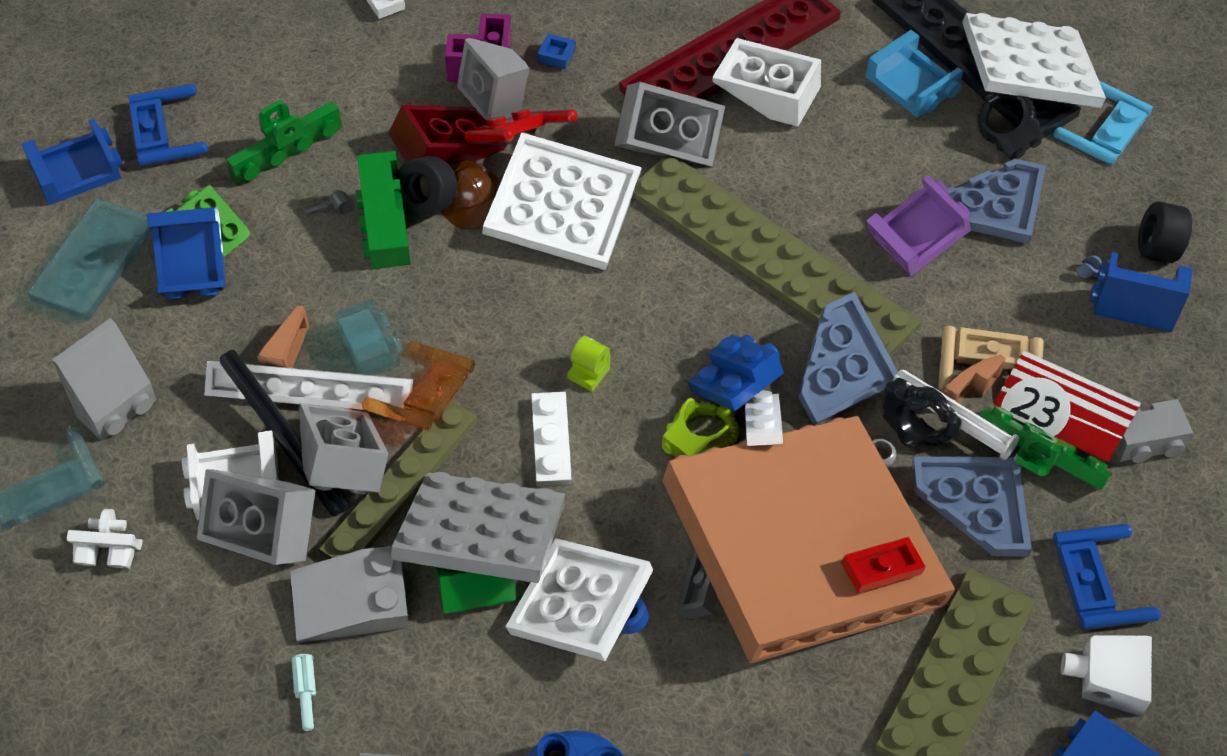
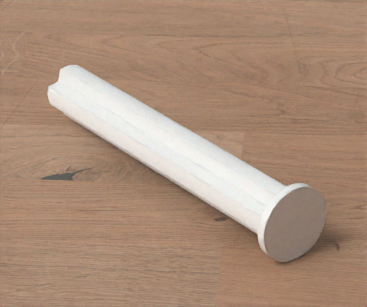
(971, 422)

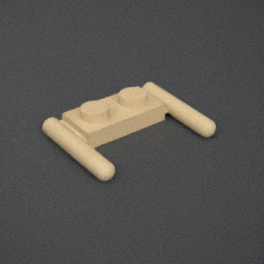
(975, 345)

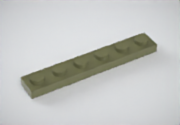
(400, 483)

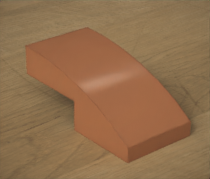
(976, 378)

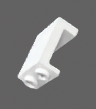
(250, 460)

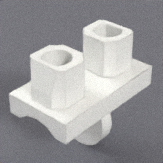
(120, 545)

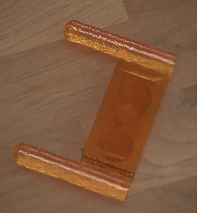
(433, 390)

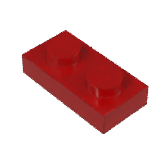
(883, 564)

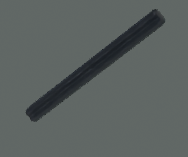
(277, 423)

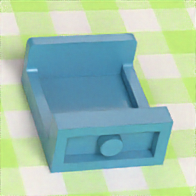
(912, 76)

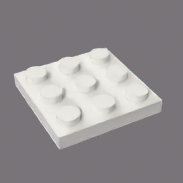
(580, 599)

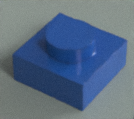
(556, 51)

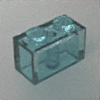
(368, 338)

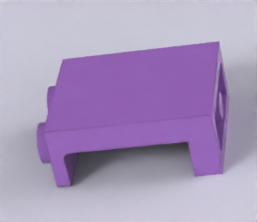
(921, 226)

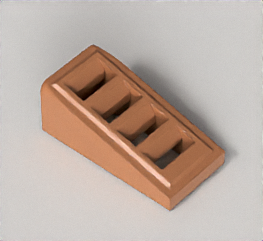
(286, 342)

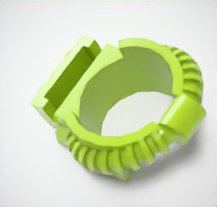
(679, 439)

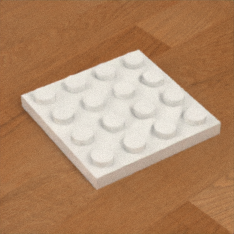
(1032, 60)
(562, 201)

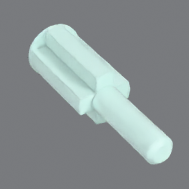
(304, 687)

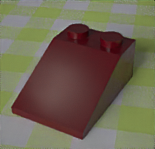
(440, 133)

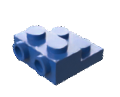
(737, 371)

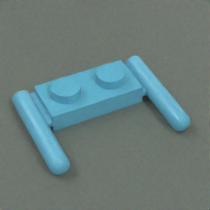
(1115, 131)

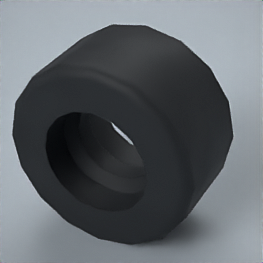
(442, 184)
(1165, 232)

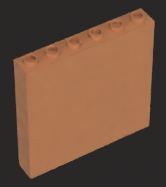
(782, 520)

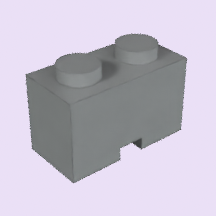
(1155, 433)

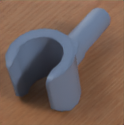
(1089, 267)

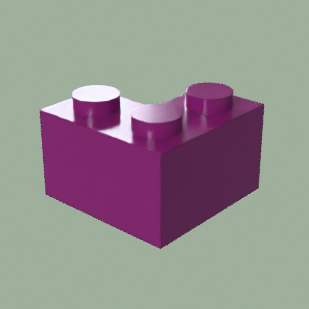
(492, 29)

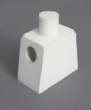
(1114, 671)

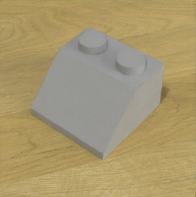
(492, 78)

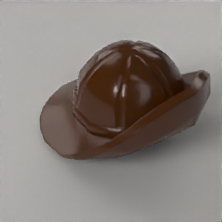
(473, 196)

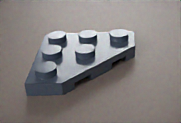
(1003, 200)
(844, 361)
(978, 498)

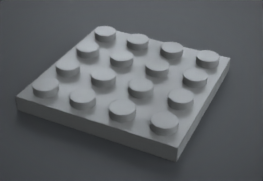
(479, 527)

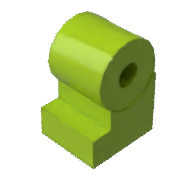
(589, 364)

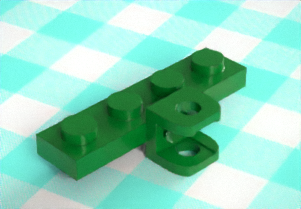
(283, 138)
(1042, 450)

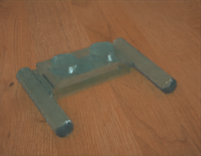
(53, 486)

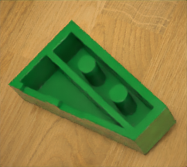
(383, 211)

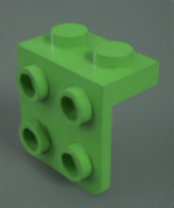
(232, 228)

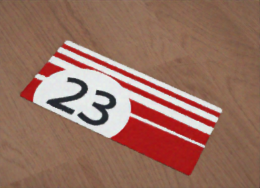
(1067, 405)

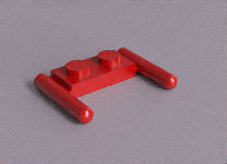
(503, 130)

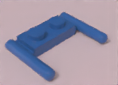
(151, 130)
(1088, 579)

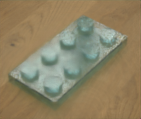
(91, 260)

